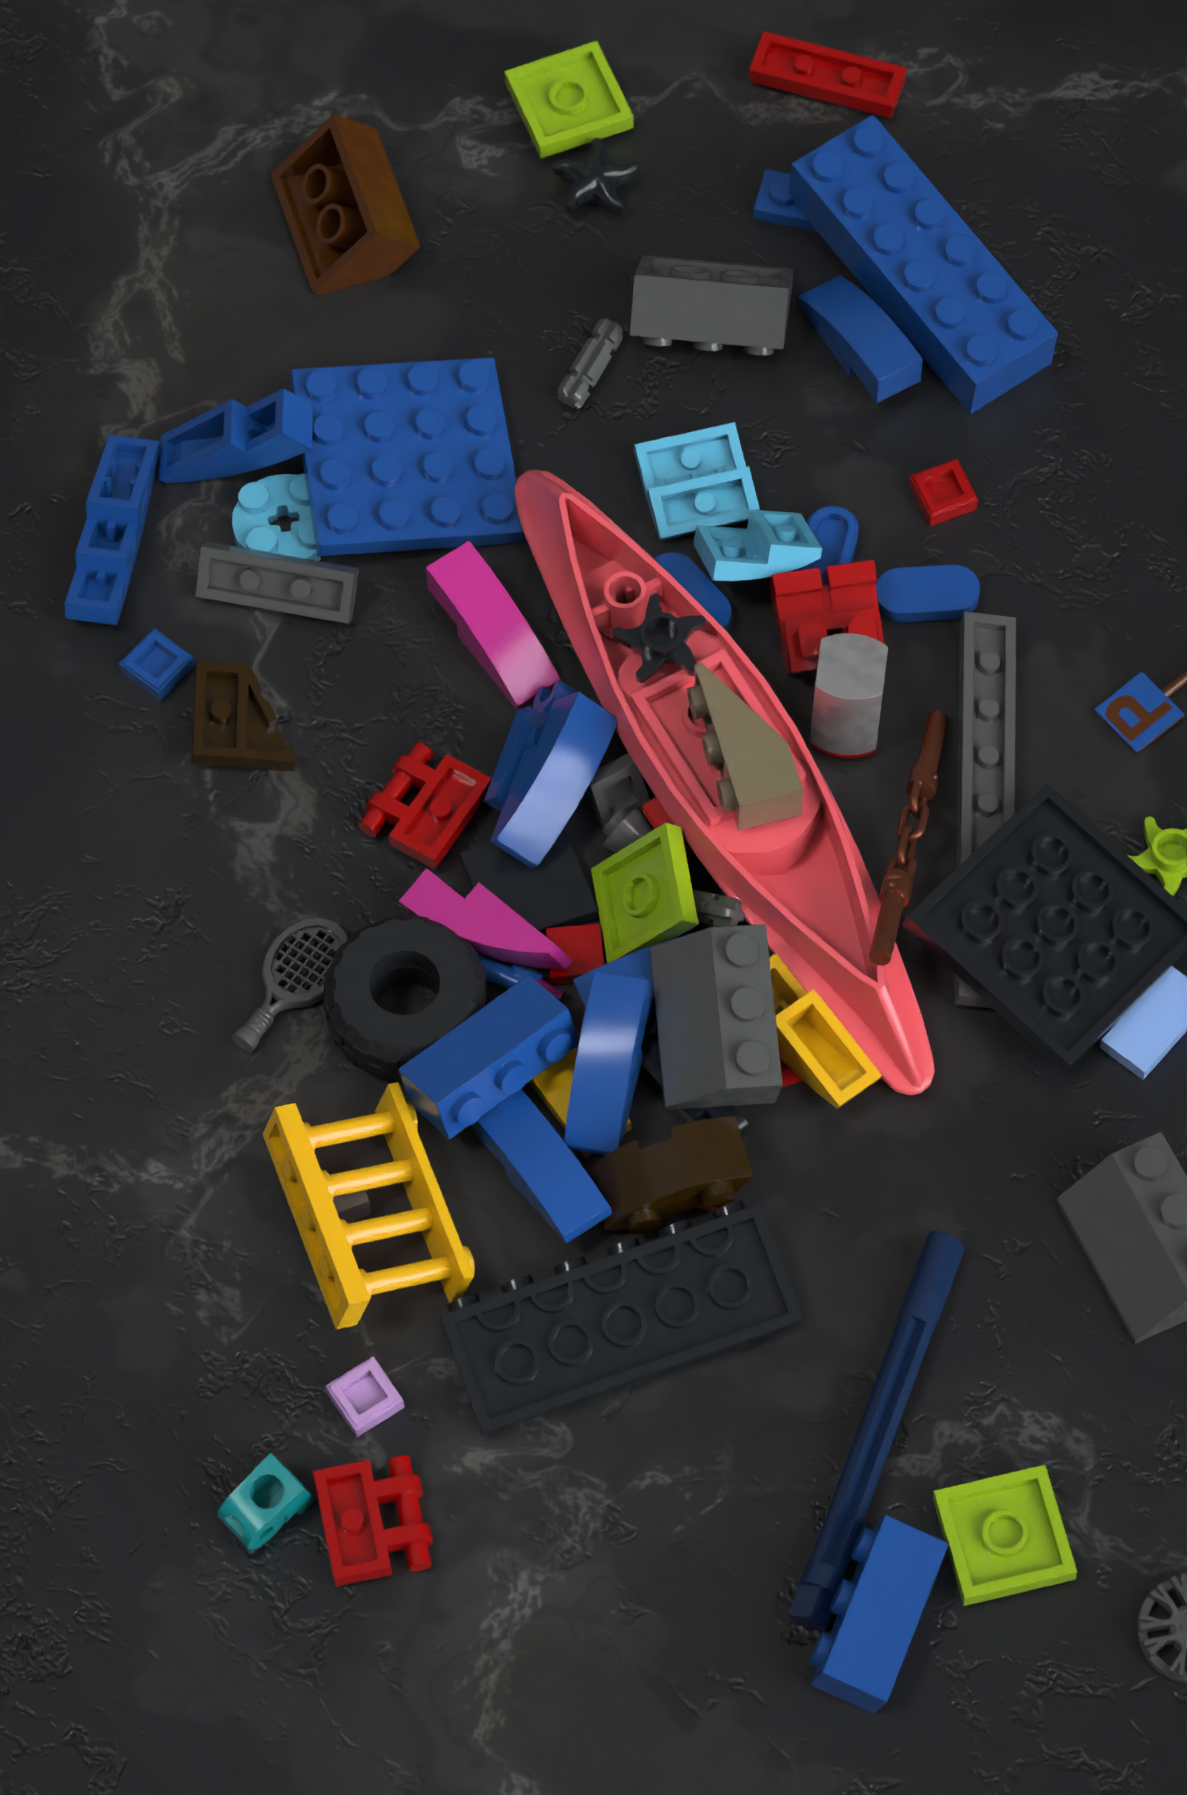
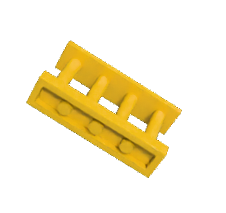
(331, 1239)

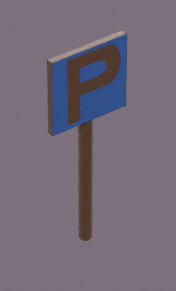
(1142, 711)

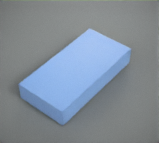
(1150, 1025)

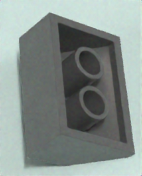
(711, 304)
(716, 1018)
(1135, 1233)

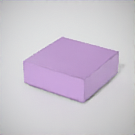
(364, 1396)

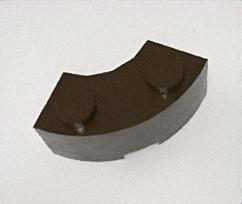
(692, 1169)

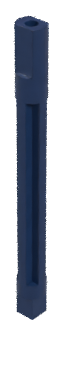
(877, 1429)

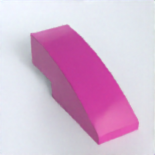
(491, 624)
(484, 922)

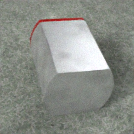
(848, 695)

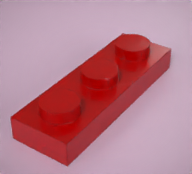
(827, 74)

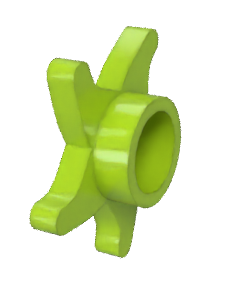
(1165, 855)

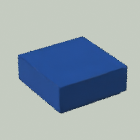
(157, 664)

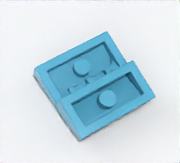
(696, 480)
(769, 546)

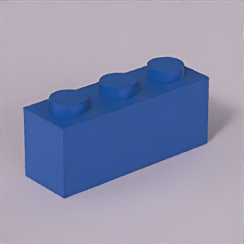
(489, 1056)
(876, 1613)

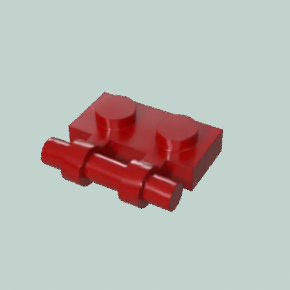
(438, 812)
(354, 1524)

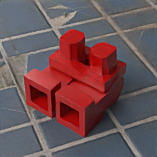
(813, 611)

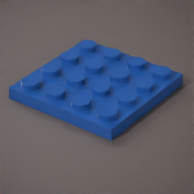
(408, 457)

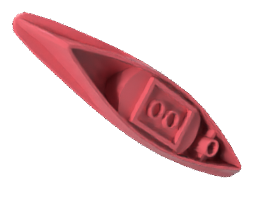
(789, 874)

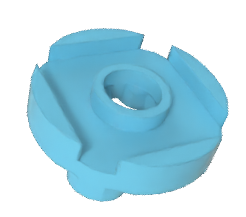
(265, 502)

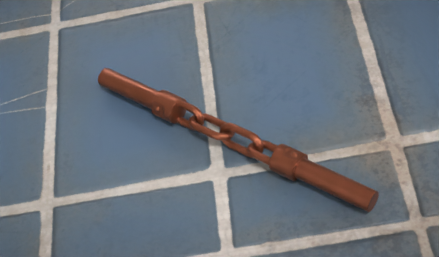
(897, 882)

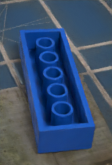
(922, 264)

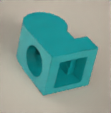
(264, 1503)

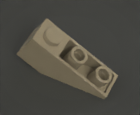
(753, 759)

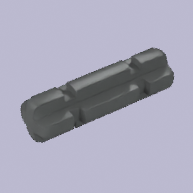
(590, 363)
(717, 909)

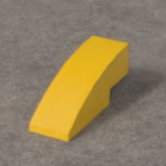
(816, 1041)

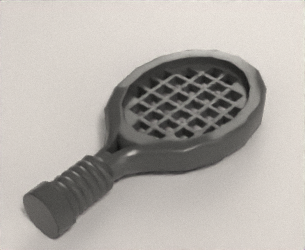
(248, 1036)

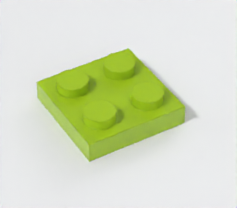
(569, 99)
(645, 893)
(1004, 1535)

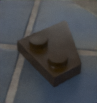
(234, 721)

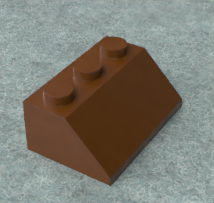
(344, 207)

